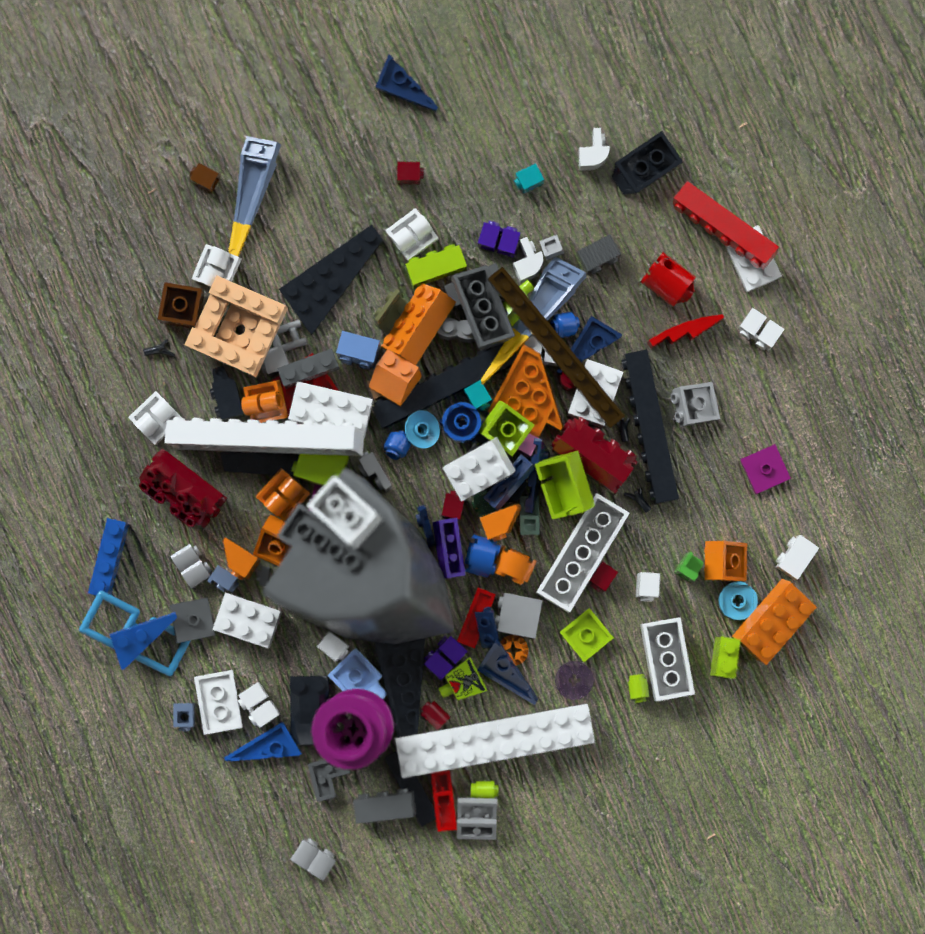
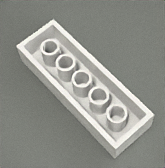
(582, 553)

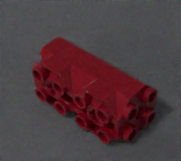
(601, 459)
(189, 495)

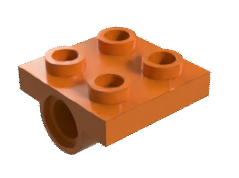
(264, 402)
(282, 494)

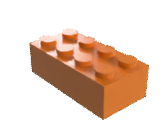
(418, 323)
(774, 621)

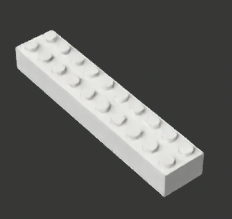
(264, 437)
(494, 740)

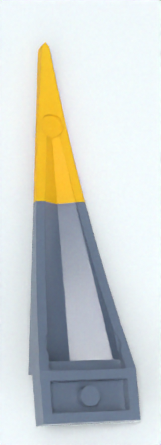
(255, 173)
(551, 292)

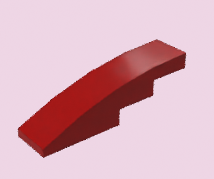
(690, 328)
(443, 800)

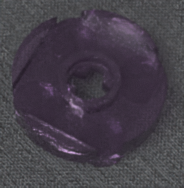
(565, 687)

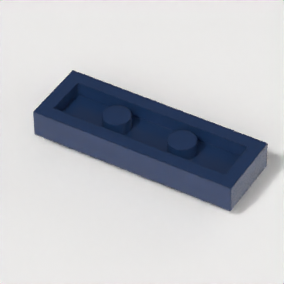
(506, 487)

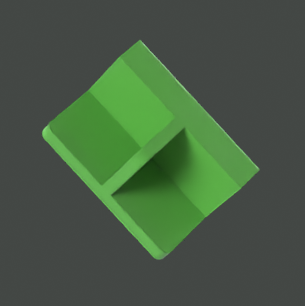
(689, 567)

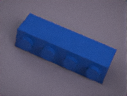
(108, 556)

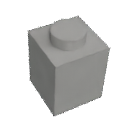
(273, 361)

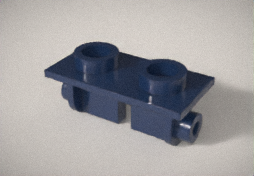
(486, 627)

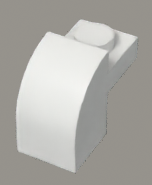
(593, 157)
(531, 264)

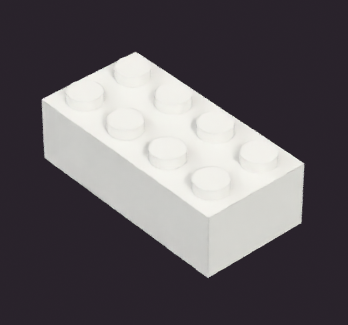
(328, 405)
(667, 659)

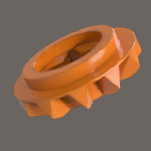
(519, 643)

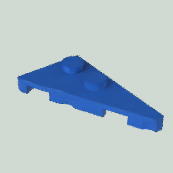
(135, 639)
(271, 744)

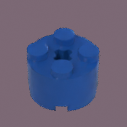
(451, 426)
(481, 556)

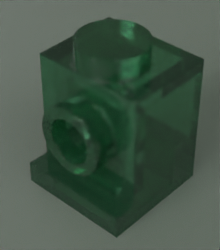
(481, 504)

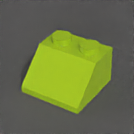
(507, 426)

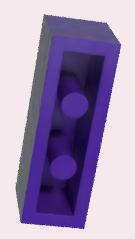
(449, 547)

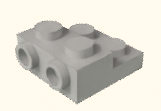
(695, 404)
(370, 467)

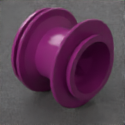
(367, 712)

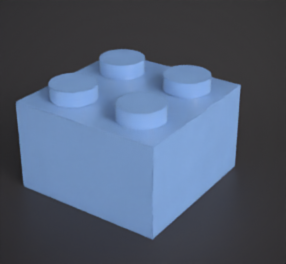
(358, 350)

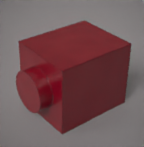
(409, 173)
(452, 506)
(602, 577)

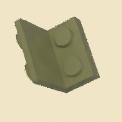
(386, 316)

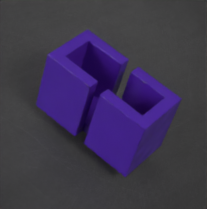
(489, 236)
(437, 663)

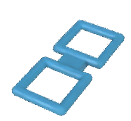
(169, 671)

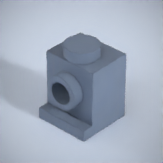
(223, 579)
(178, 710)

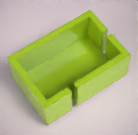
(569, 489)

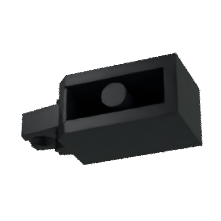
(226, 396)

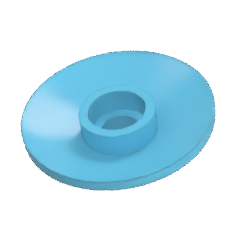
(429, 429)

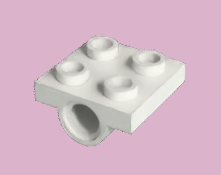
(412, 234)
(215, 262)
(152, 417)

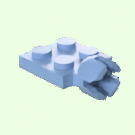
(357, 673)

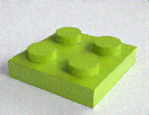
(586, 635)

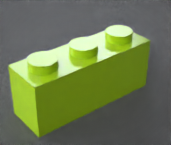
(436, 265)

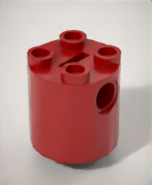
(669, 280)

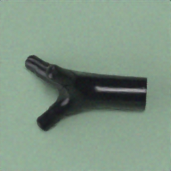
(159, 349)
(622, 425)
(638, 497)

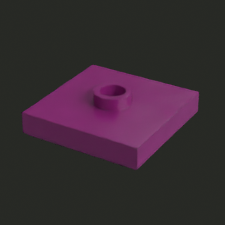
(765, 469)

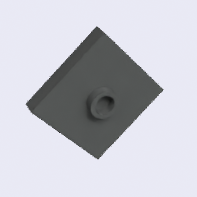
(192, 620)

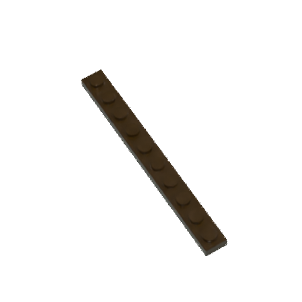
(555, 347)

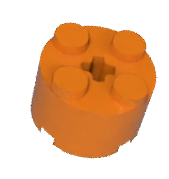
(514, 564)

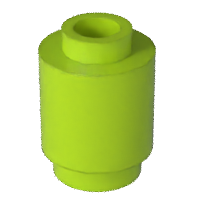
(638, 688)
(484, 789)

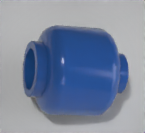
(565, 324)
(397, 445)

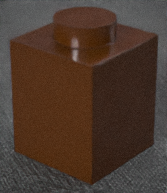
(204, 178)

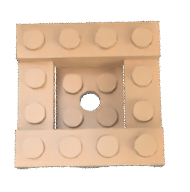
(247, 308)

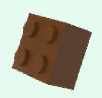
(180, 305)

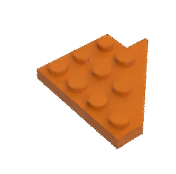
(529, 391)

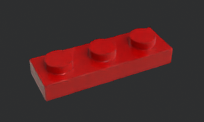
(469, 634)

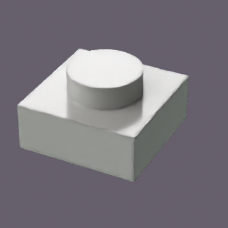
(551, 247)

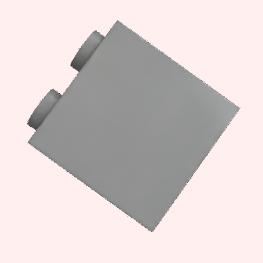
(518, 615)

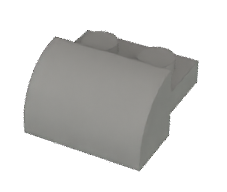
(476, 818)

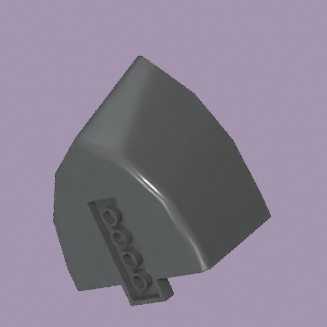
(372, 593)

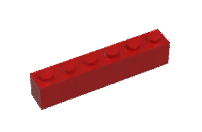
(725, 225)

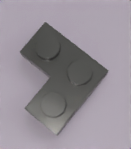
(321, 777)

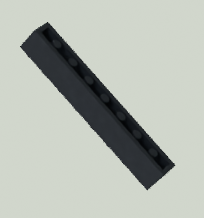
(439, 387)
(650, 427)

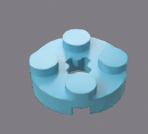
(729, 593)

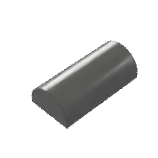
(482, 308)

